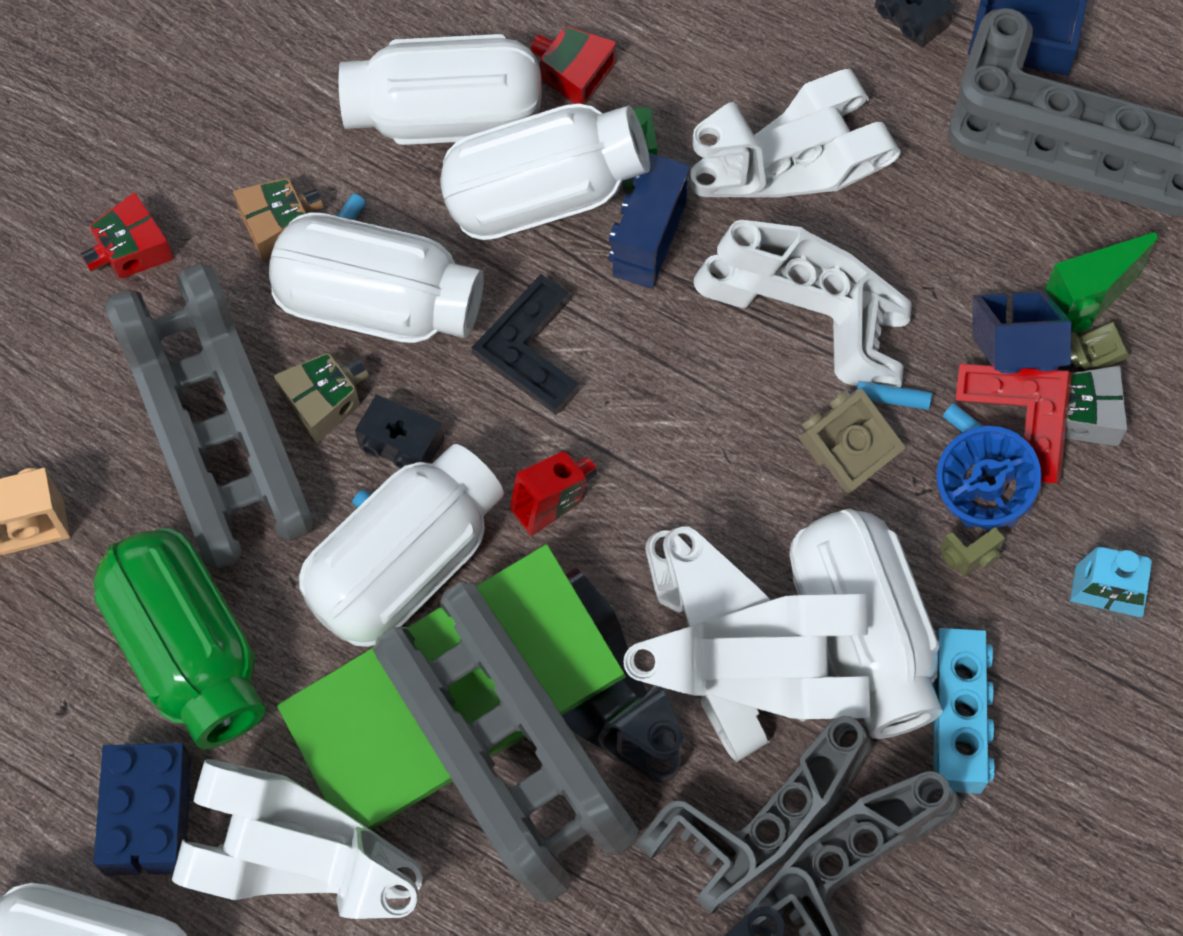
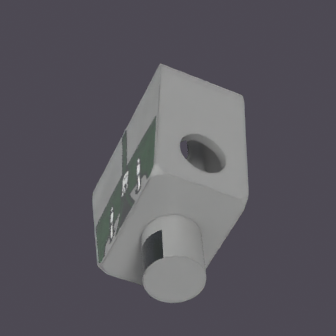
(1097, 407)

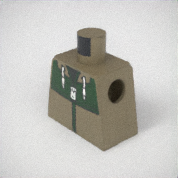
(321, 392)

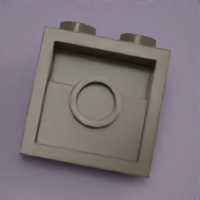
(850, 439)

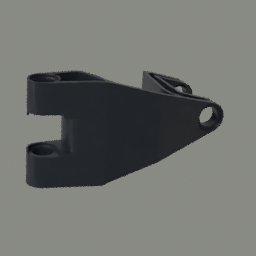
(625, 716)

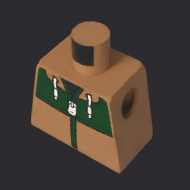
(270, 209)

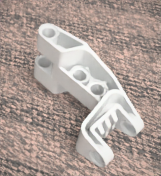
(799, 151)
(814, 275)
(708, 588)
(765, 657)
(292, 844)

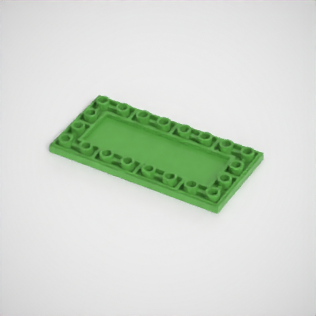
(368, 744)

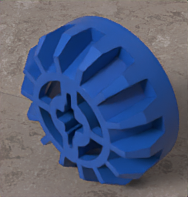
(984, 448)

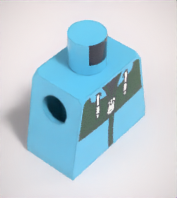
(1112, 581)

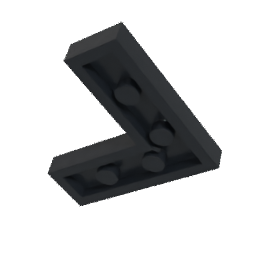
(506, 348)

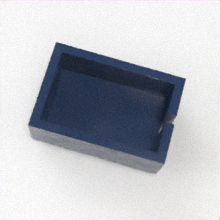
(1054, 33)
(649, 221)
(1034, 338)
(142, 808)

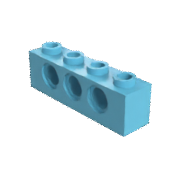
(970, 651)

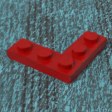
(1043, 394)

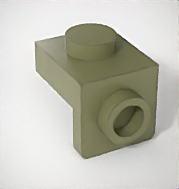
(1098, 348)
(981, 553)

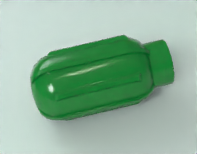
(179, 635)

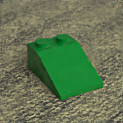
(1093, 281)

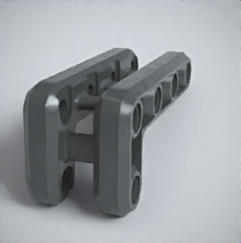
(1079, 140)
(186, 441)
(465, 745)

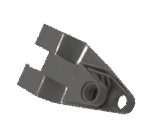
(824, 777)
(896, 817)

